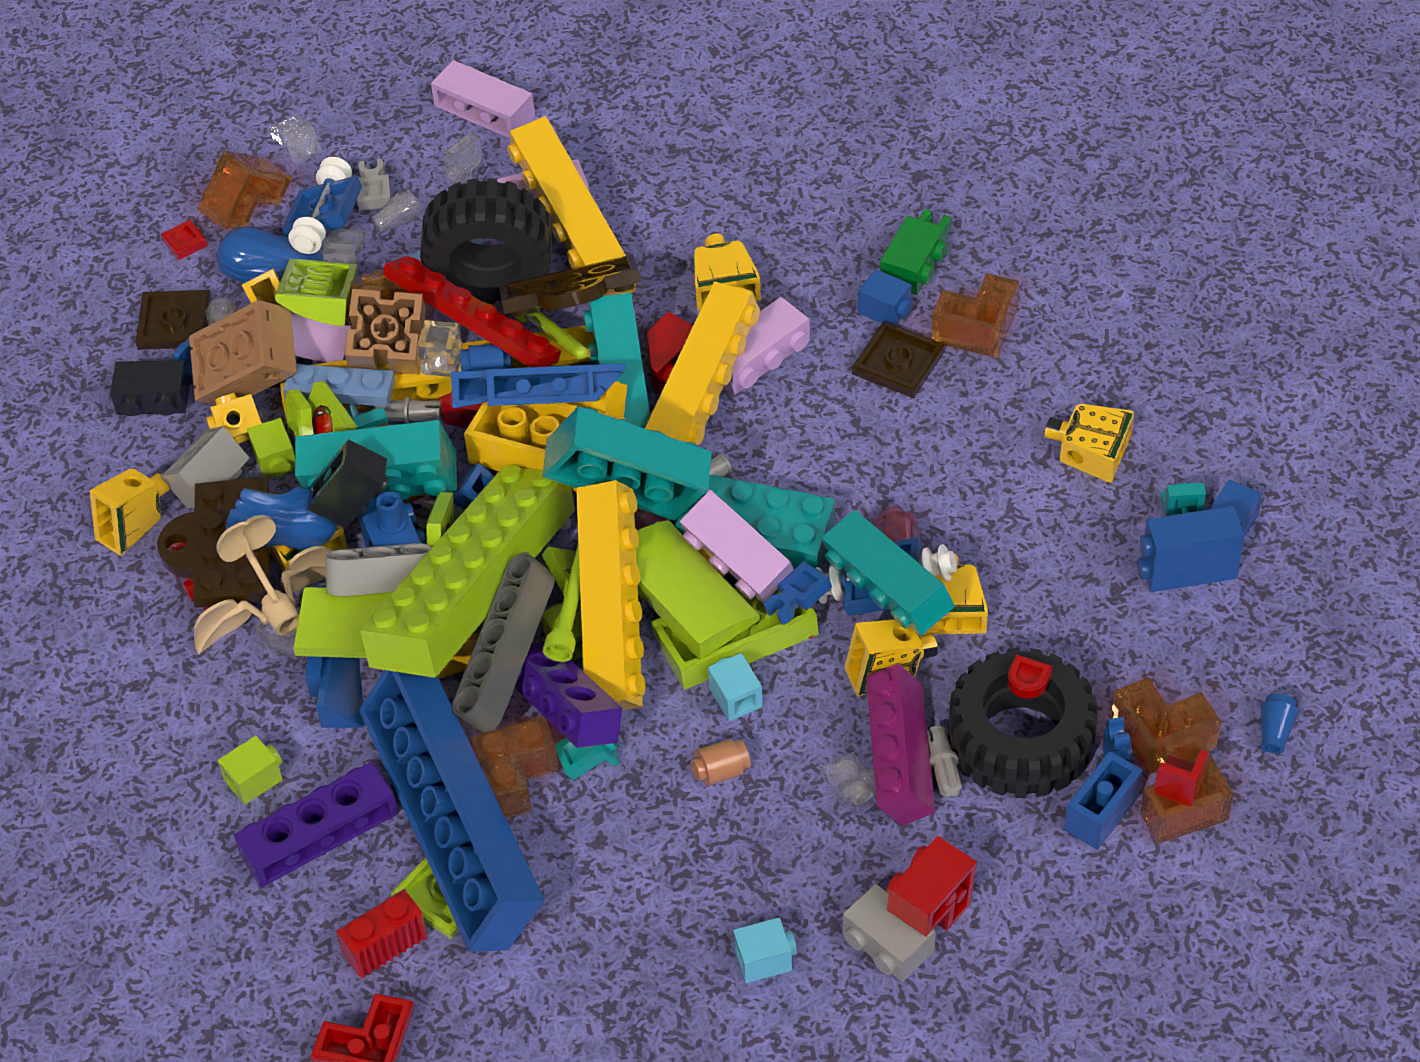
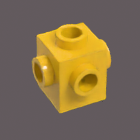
(242, 407)

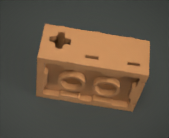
(243, 352)

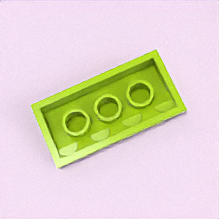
(317, 290)
(689, 591)
(754, 643)

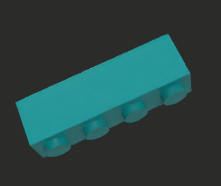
(618, 343)
(887, 573)

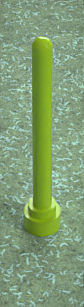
(554, 332)
(560, 642)

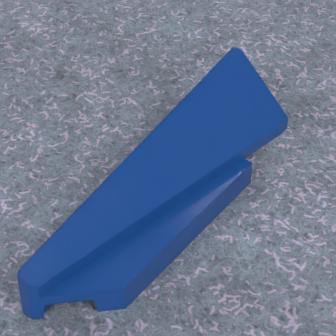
(533, 385)
(338, 688)

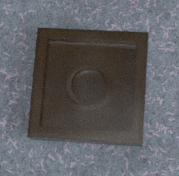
(171, 317)
(898, 359)

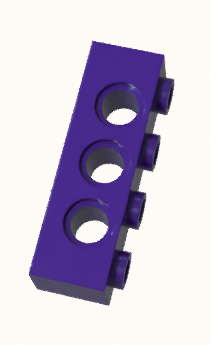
(569, 699)
(306, 841)

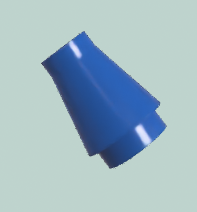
(1277, 721)

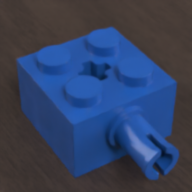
(389, 522)

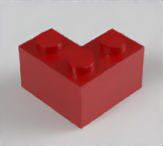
(933, 887)

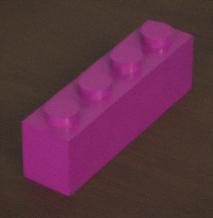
(900, 745)

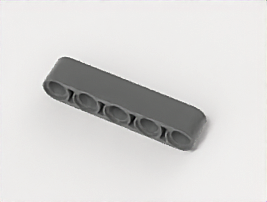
(503, 643)

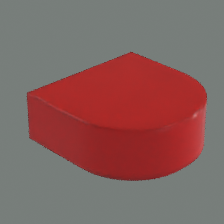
(1028, 677)

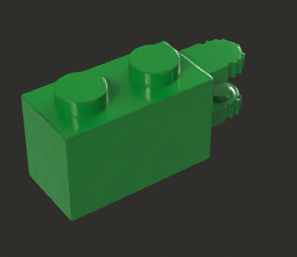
(916, 250)

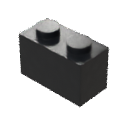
(150, 387)
(348, 484)

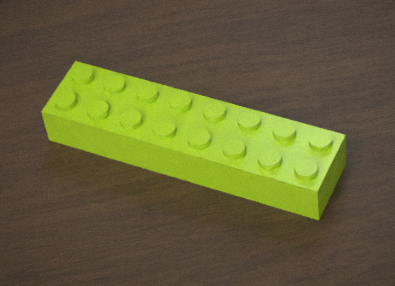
(458, 577)

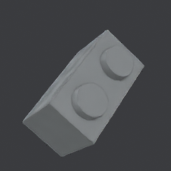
(209, 459)
(887, 939)

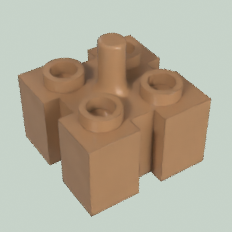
(385, 331)

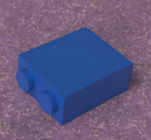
(1191, 549)

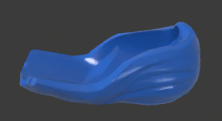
(252, 251)
(294, 523)

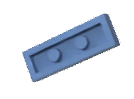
(347, 384)

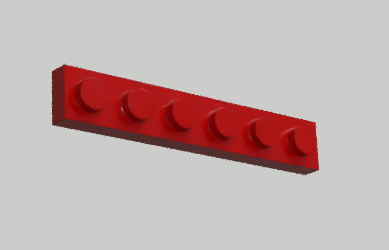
(472, 313)

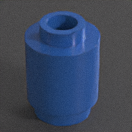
(484, 358)

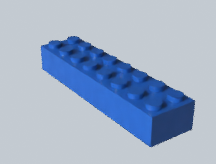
(451, 810)

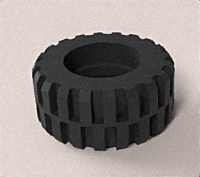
(489, 212)
(1022, 763)

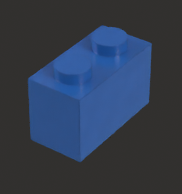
(1103, 800)

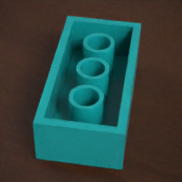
(601, 449)
(416, 453)
(782, 516)

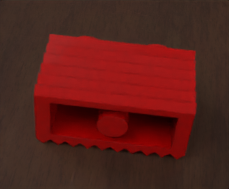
(382, 933)

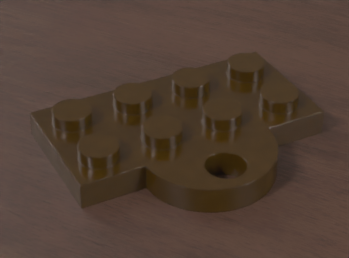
(570, 286)
(199, 560)

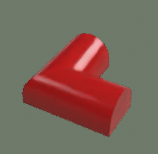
(375, 1042)

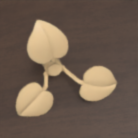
(277, 608)

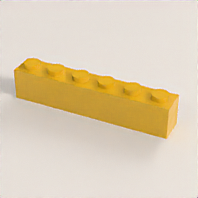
(564, 194)
(705, 363)
(610, 591)

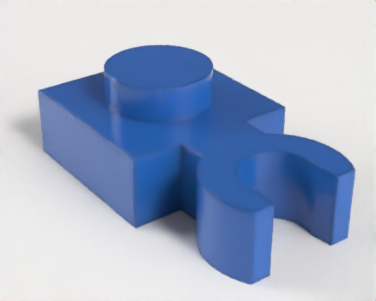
(799, 588)
(1116, 740)

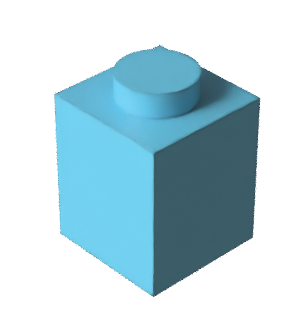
(735, 686)
(764, 949)

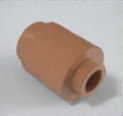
(720, 761)

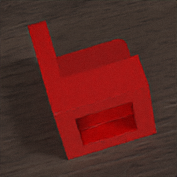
(1181, 779)

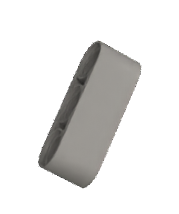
(371, 568)

